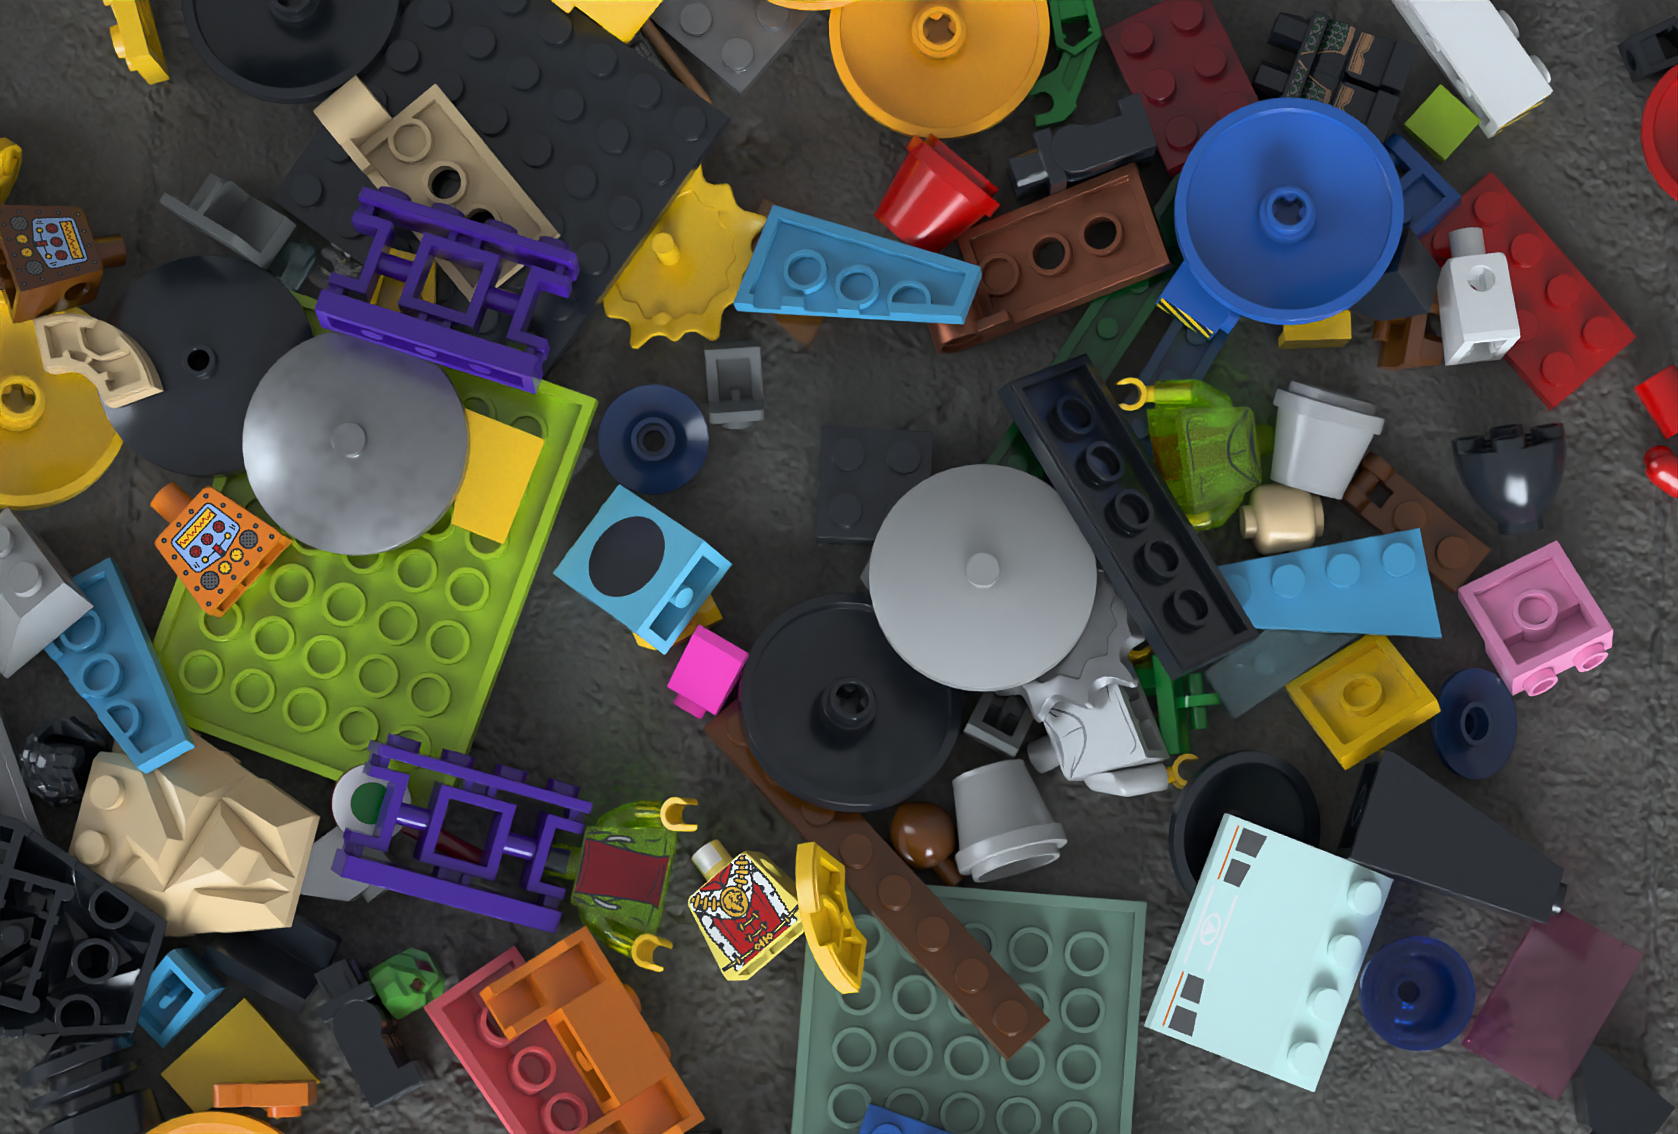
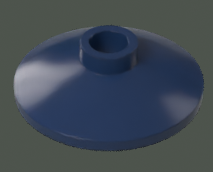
(648, 411)
(1475, 723)

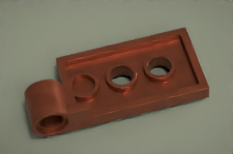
(1007, 250)

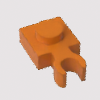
(280, 1097)

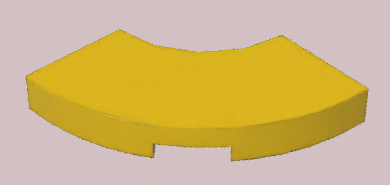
(827, 919)

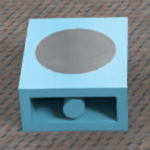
(642, 568)

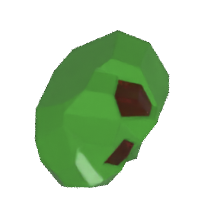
(408, 981)

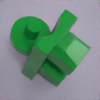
(1173, 704)

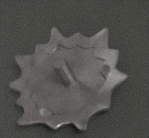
(1093, 662)

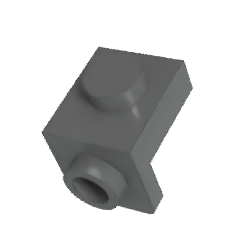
(734, 383)

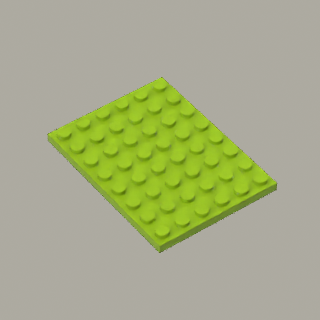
(380, 641)

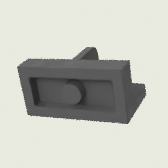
(234, 220)

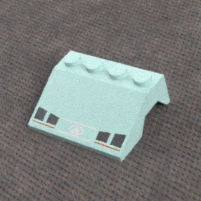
(1269, 952)

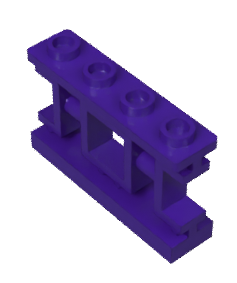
(434, 330)
(452, 875)

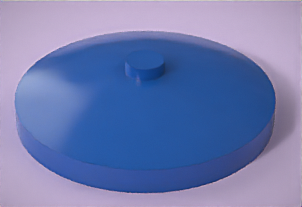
(1288, 211)

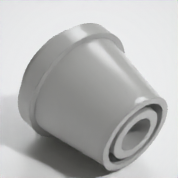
(1320, 438)
(1003, 823)

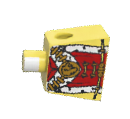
(744, 909)

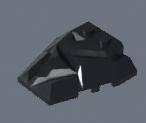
(69, 942)

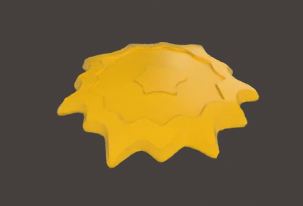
(687, 266)

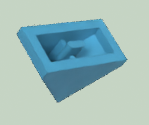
(177, 995)

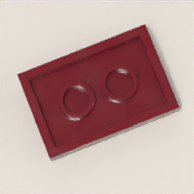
(1182, 72)

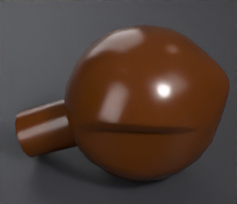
(925, 838)

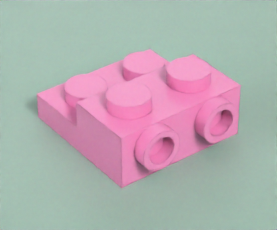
(1537, 620)

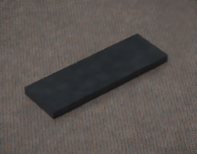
(1128, 515)

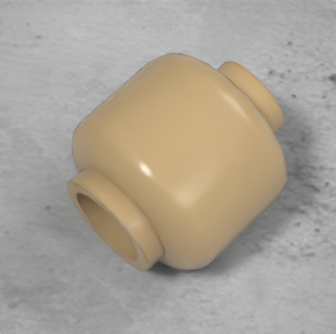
(1281, 519)

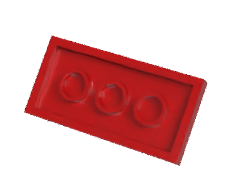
(1560, 315)

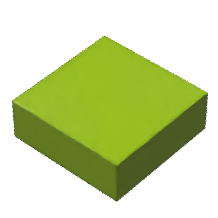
(1441, 124)

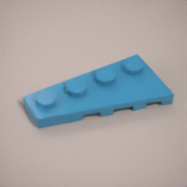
(847, 273)
(1343, 587)
(119, 671)

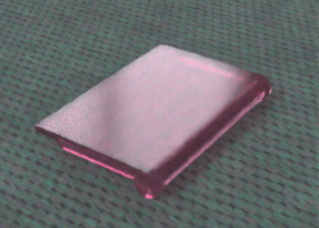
(1551, 1001)

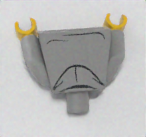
(1110, 746)

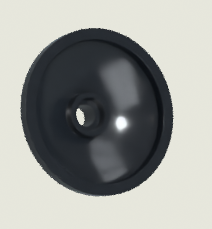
(1245, 785)

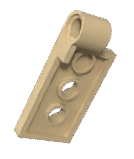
(419, 145)

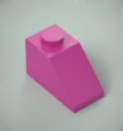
(706, 673)

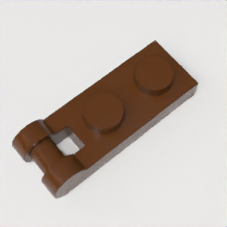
(1448, 547)

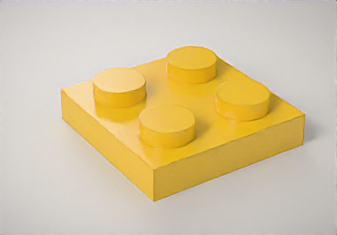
(138, 39)
(1362, 699)

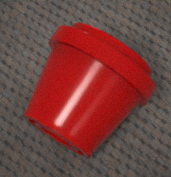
(935, 196)

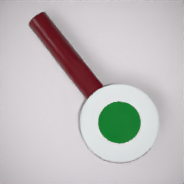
(357, 803)

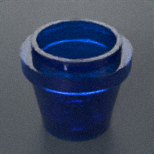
(1442, 999)

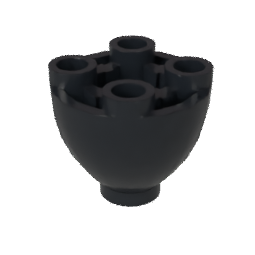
(1513, 473)

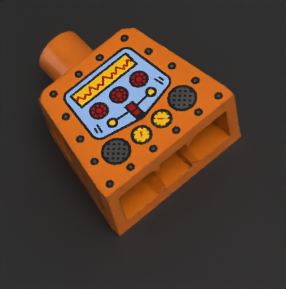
(215, 545)

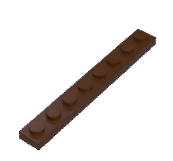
(899, 903)

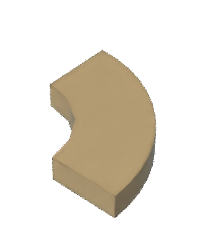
(100, 353)

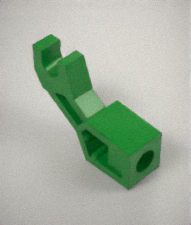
(1065, 82)

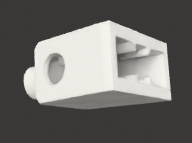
(1481, 321)

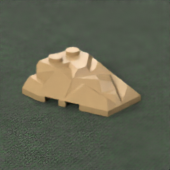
(196, 840)

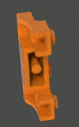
(601, 1033)

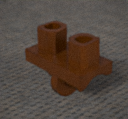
(1405, 343)

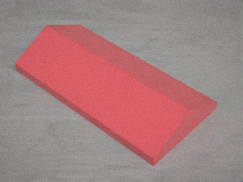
(523, 1079)

